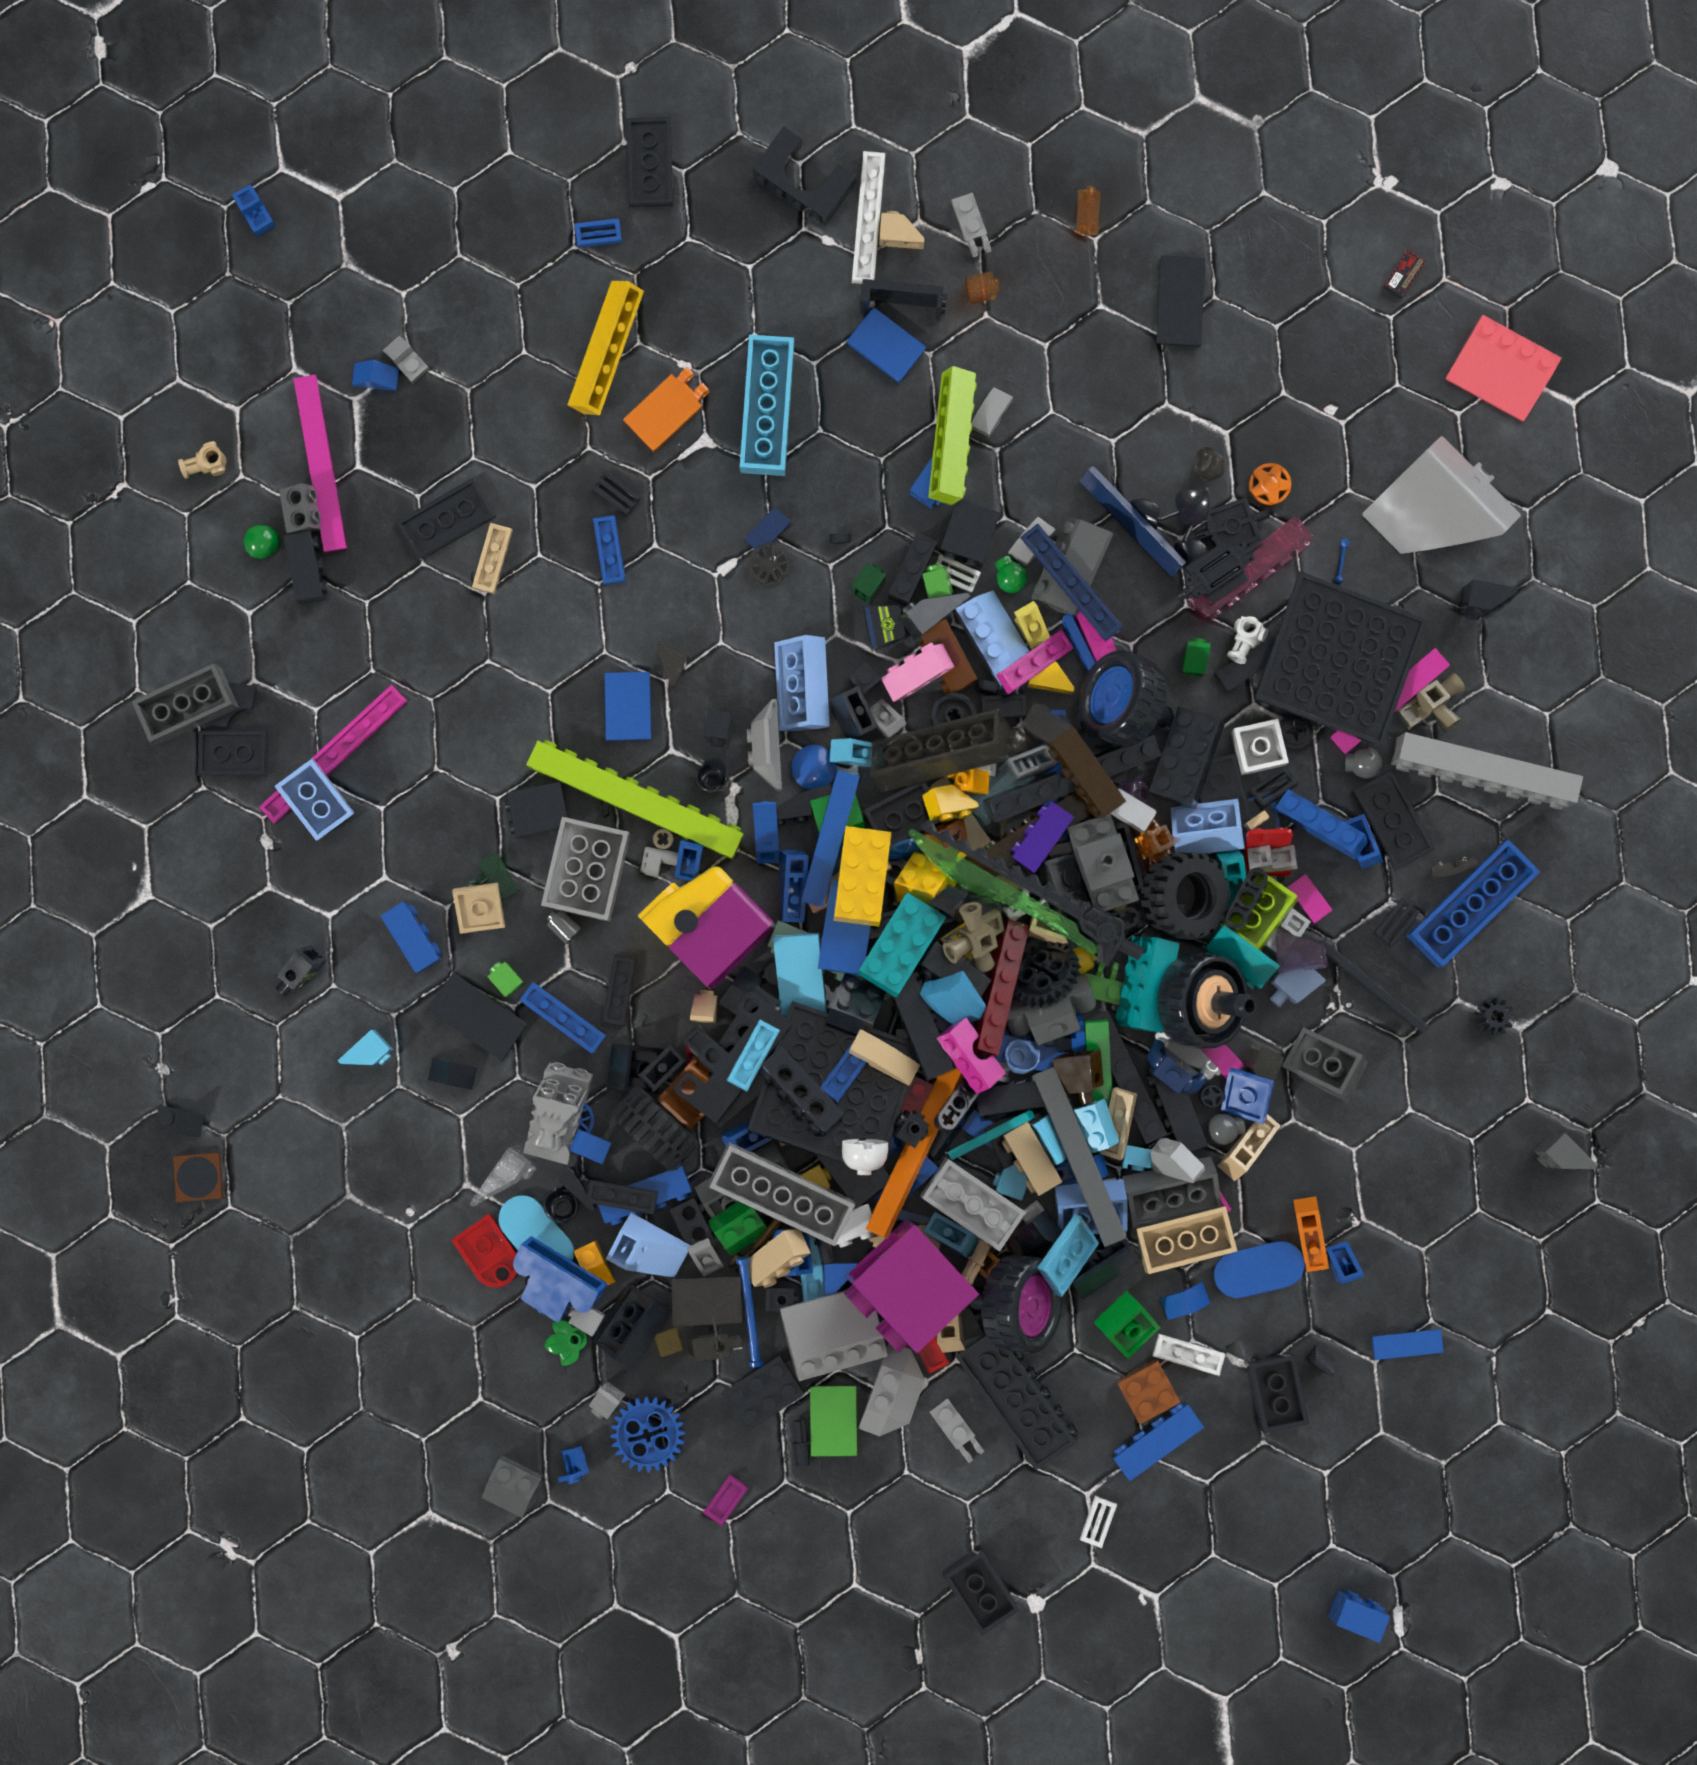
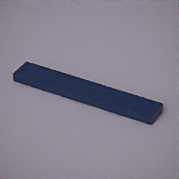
(1132, 521)
(1071, 582)

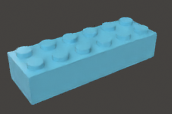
(767, 405)

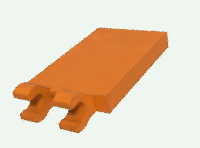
(666, 410)

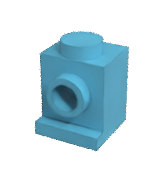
(1137, 1158)

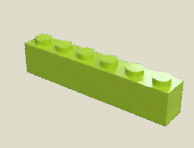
(952, 435)

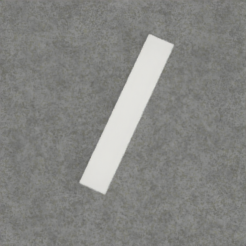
(868, 216)

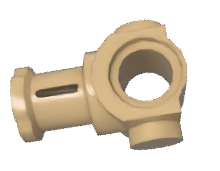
(202, 463)

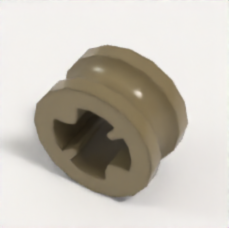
(656, 839)

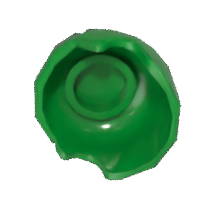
(261, 541)

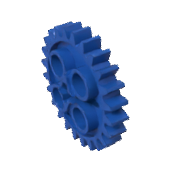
(654, 1454)

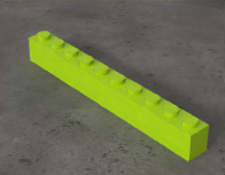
(635, 800)

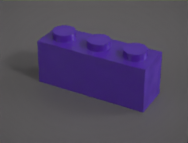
(1041, 837)

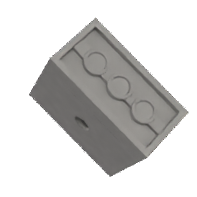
(972, 1204)

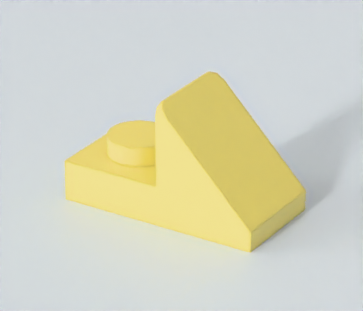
(1031, 624)

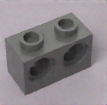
(296, 510)

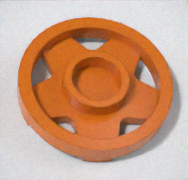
(1270, 484)

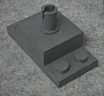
(1103, 863)

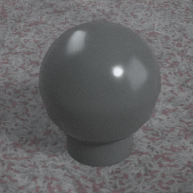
(1364, 763)
(1224, 1128)

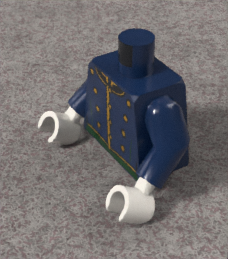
(1174, 1070)

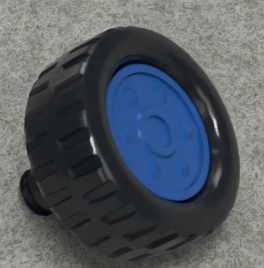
(1123, 699)

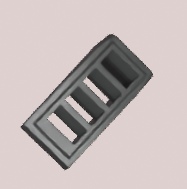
(1034, 770)

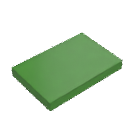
(833, 1420)

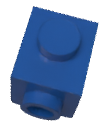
(575, 1465)

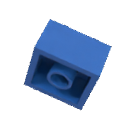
(1359, 1616)

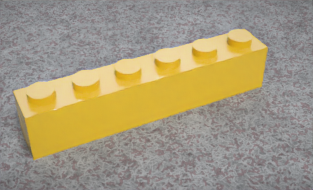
(605, 347)

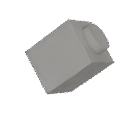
(587, 1321)

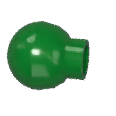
(1010, 575)

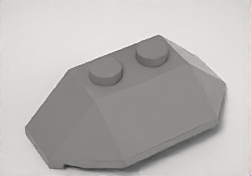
(766, 746)
(893, 1393)

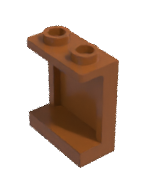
(685, 1112)

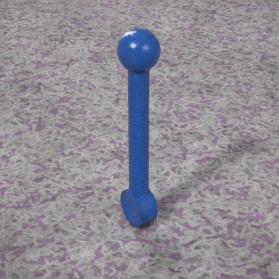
(1344, 544)

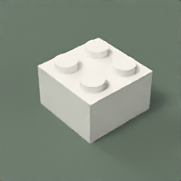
(1259, 747)

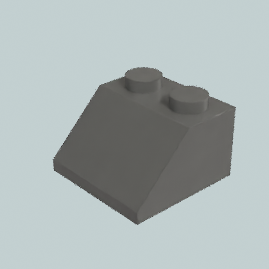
(1563, 1153)
(511, 1486)

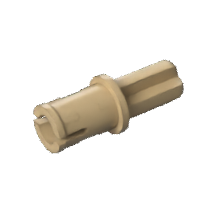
(976, 1261)

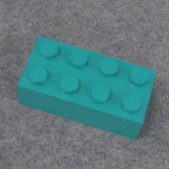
(901, 945)
(1141, 984)

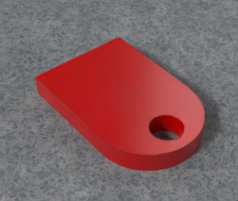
(486, 1250)

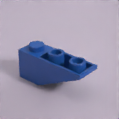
(766, 832)

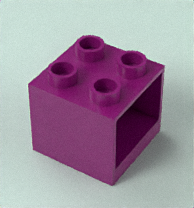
(909, 1288)

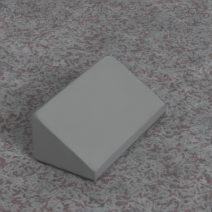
(1134, 813)

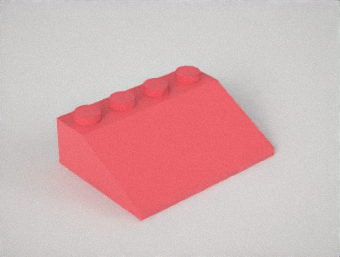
(1503, 368)

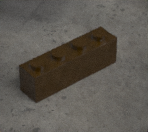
(1086, 773)

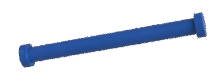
(749, 1311)

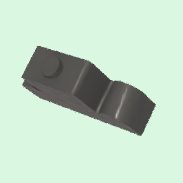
(1052, 1021)

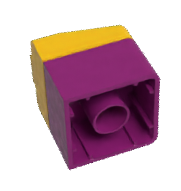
(726, 929)

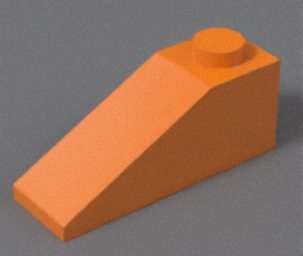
(1311, 1234)

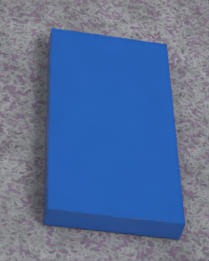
(842, 943)

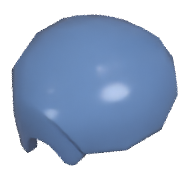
(1021, 1056)

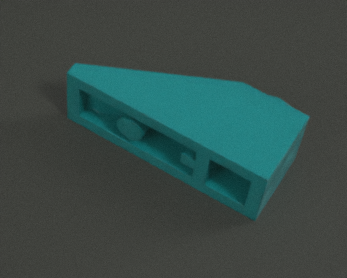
(1234, 868)

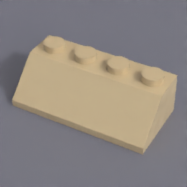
(1186, 1240)

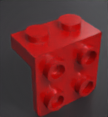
(1274, 837)

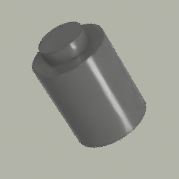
(563, 926)

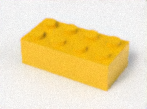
(862, 876)

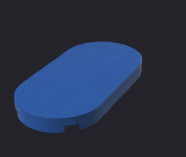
(1258, 1269)

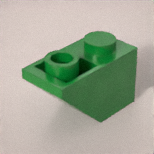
(1195, 658)

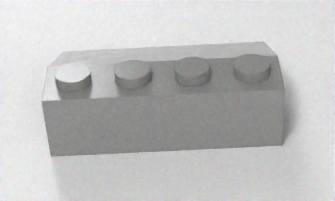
(586, 869)
(830, 1335)

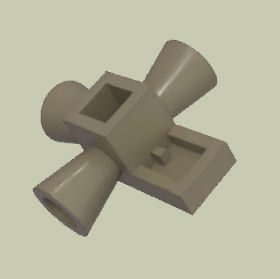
(1432, 701)
(976, 936)

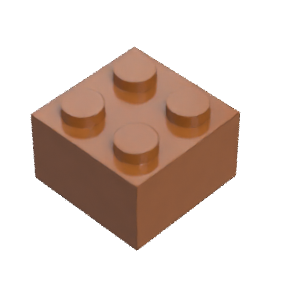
(1147, 1391)

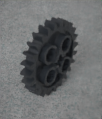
(1051, 961)

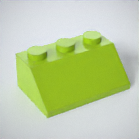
(1268, 915)

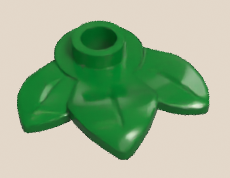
(563, 1342)

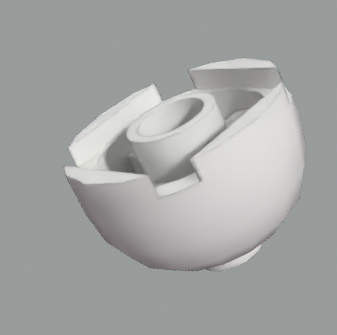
(864, 1155)

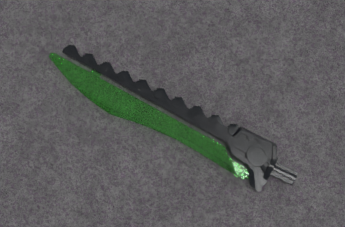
(1093, 921)

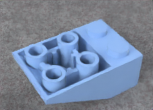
(647, 1249)

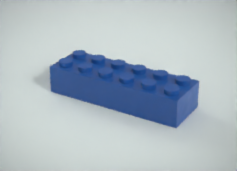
(1472, 903)

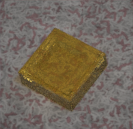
(668, 1342)

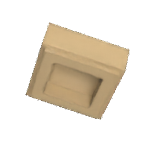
(1256, 821)

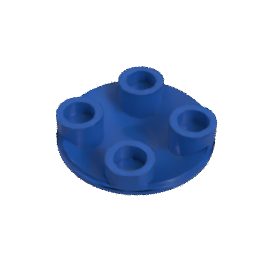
(813, 767)

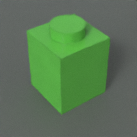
(937, 581)
(505, 978)

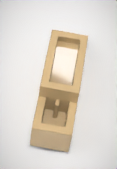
(884, 1057)

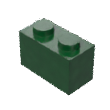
(868, 583)

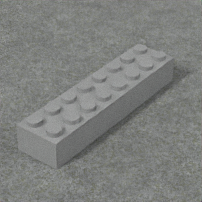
(1486, 770)

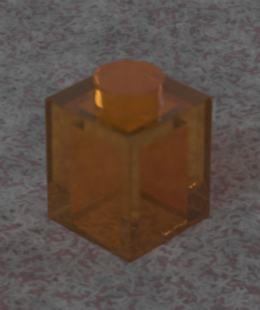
(981, 287)
(1154, 841)

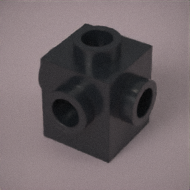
(910, 1127)

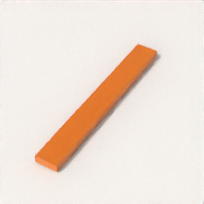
(911, 1159)

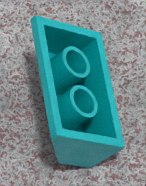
(1254, 965)

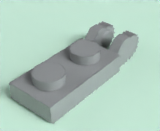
(971, 222)
(955, 1427)

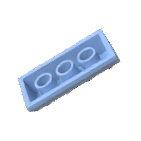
(991, 632)
(802, 683)

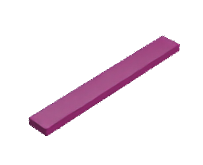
(320, 462)
(344, 744)

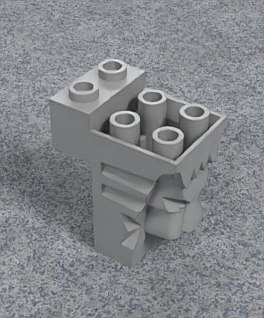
(557, 1112)

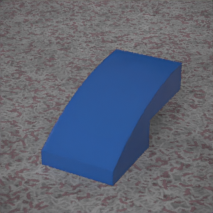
(253, 210)

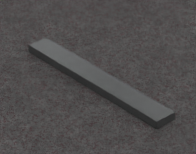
(1079, 1157)

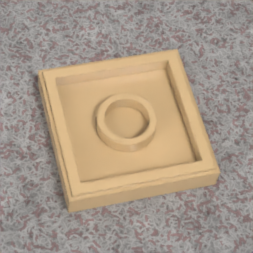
(478, 908)

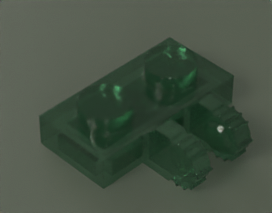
(496, 872)

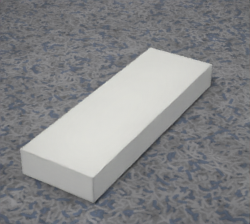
(1189, 1354)

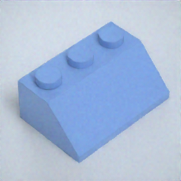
(1208, 828)

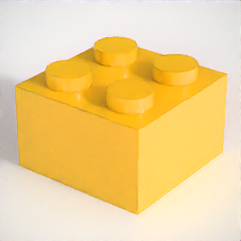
(921, 879)

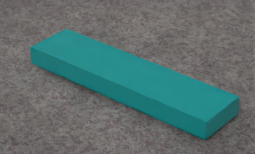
(991, 1134)

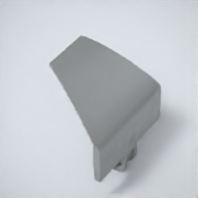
(1440, 503)

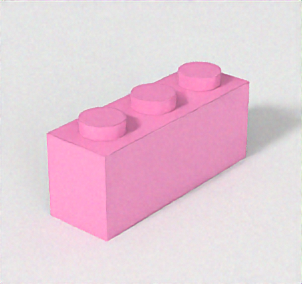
(917, 671)

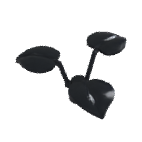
(1192, 510)

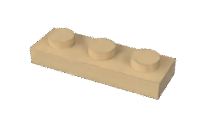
(492, 558)
(1121, 1112)

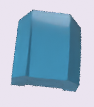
(954, 998)

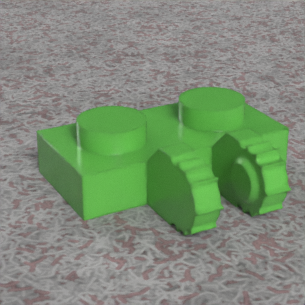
(1105, 989)

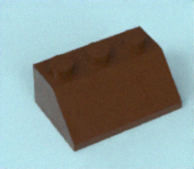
(962, 676)

